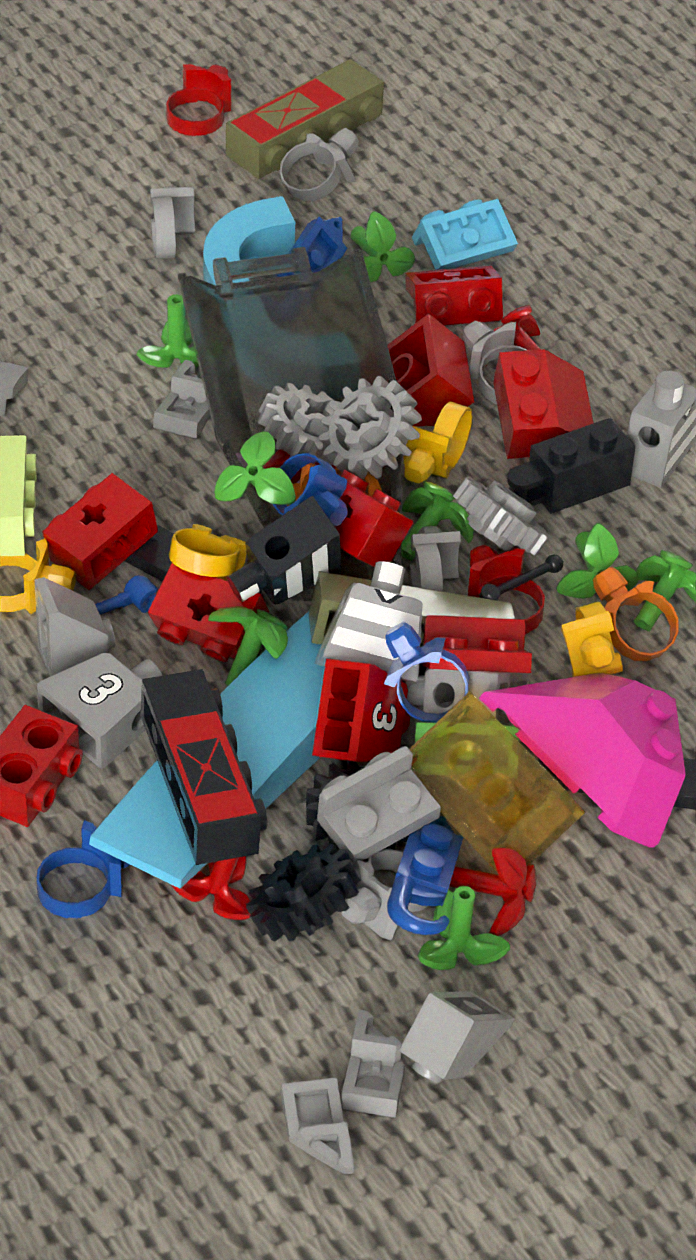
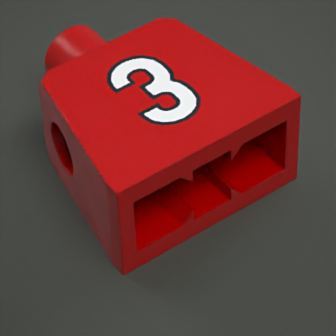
(358, 713)

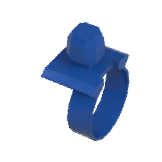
(322, 485)
(405, 643)
(90, 856)

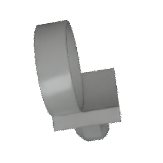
(336, 153)
(172, 216)
(486, 347)
(434, 557)
(371, 902)

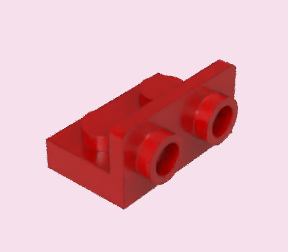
(457, 294)
(480, 643)

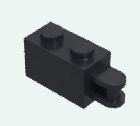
(575, 467)

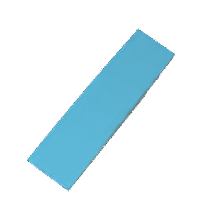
(275, 726)

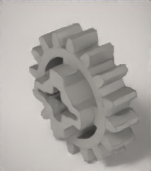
(296, 418)
(370, 427)
(501, 516)

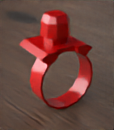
(204, 85)
(495, 569)

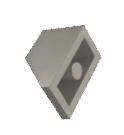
(68, 627)
(453, 1034)

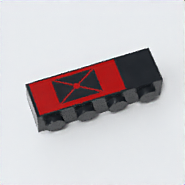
(202, 767)

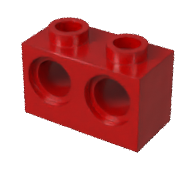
(34, 761)

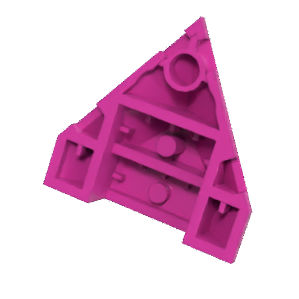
(608, 740)

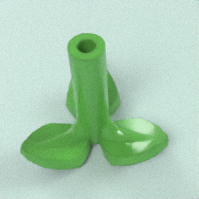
(376, 242)
(175, 336)
(270, 483)
(434, 506)
(599, 553)
(671, 573)
(259, 629)
(477, 949)

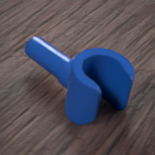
(137, 591)

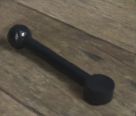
(552, 564)

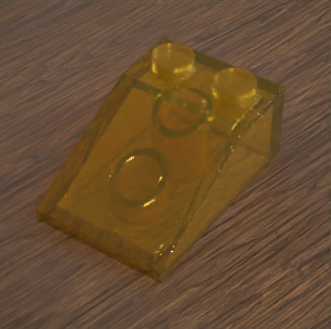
(491, 784)

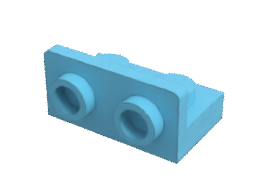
(466, 234)

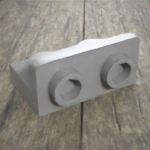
(376, 805)

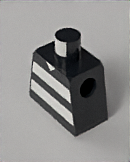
(289, 555)

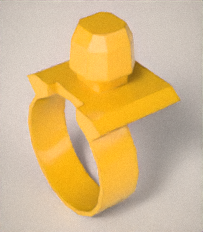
(441, 449)
(206, 553)
(37, 569)
(590, 641)

